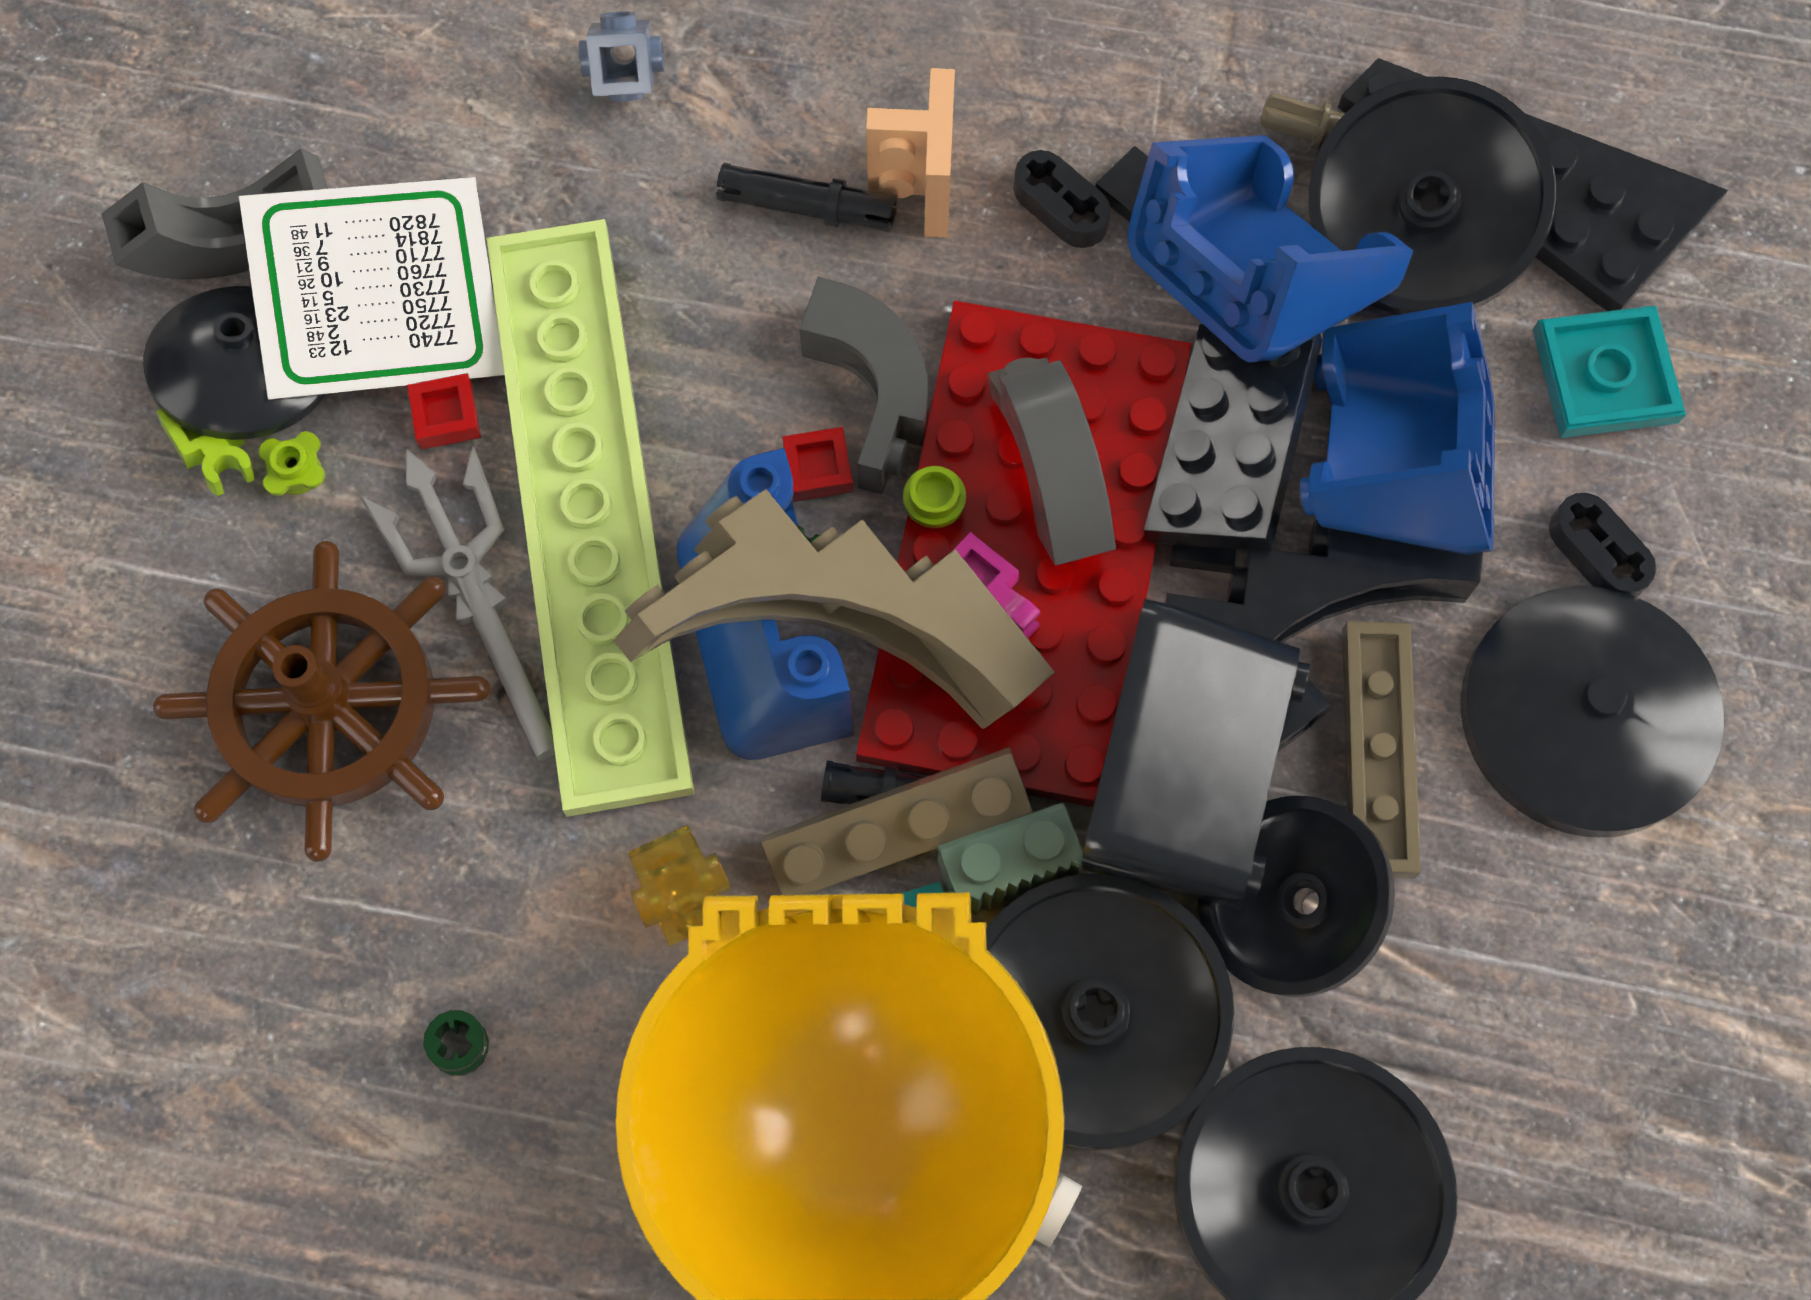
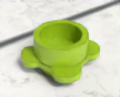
(298, 479)

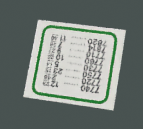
(370, 286)

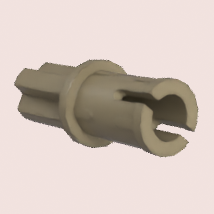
(1299, 118)

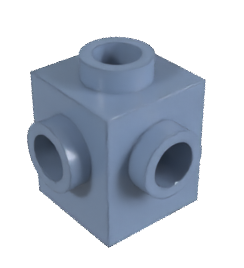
(616, 77)

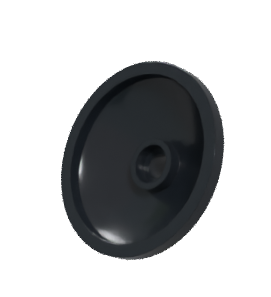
(214, 379)
(1307, 851)

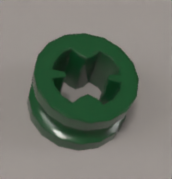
(436, 1049)

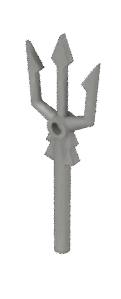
(470, 585)

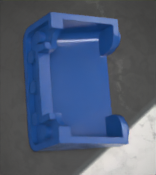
(1239, 259)
(1408, 432)
(764, 689)

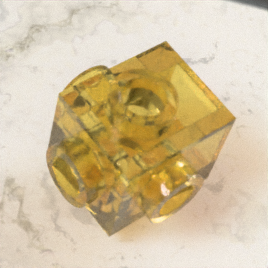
(675, 882)

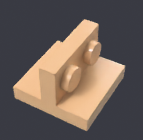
(913, 151)

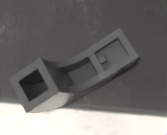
(196, 236)
(872, 342)
(1057, 457)

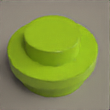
(934, 497)

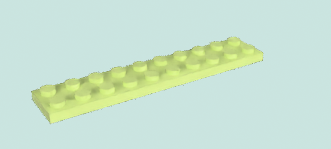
(586, 517)

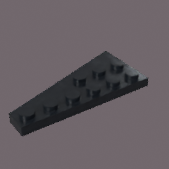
(1612, 209)

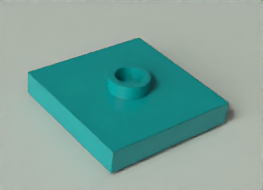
(1608, 371)

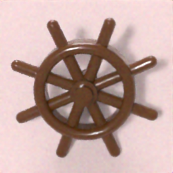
(320, 699)

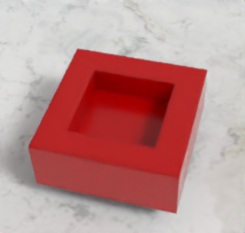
(444, 411)
(818, 463)

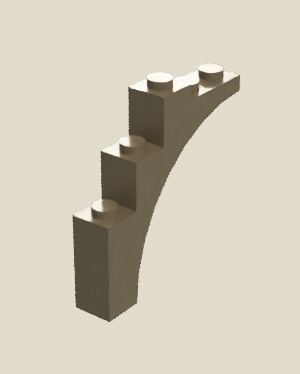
(929, 616)

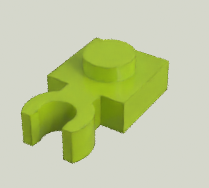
(212, 452)

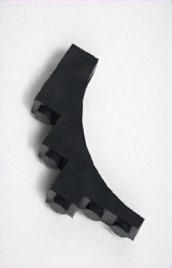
(1291, 591)

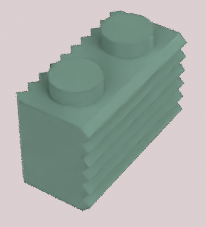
(1011, 857)

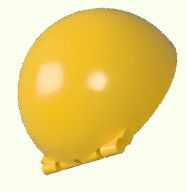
(839, 1104)

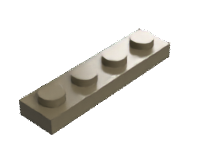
(1382, 738)
(896, 824)

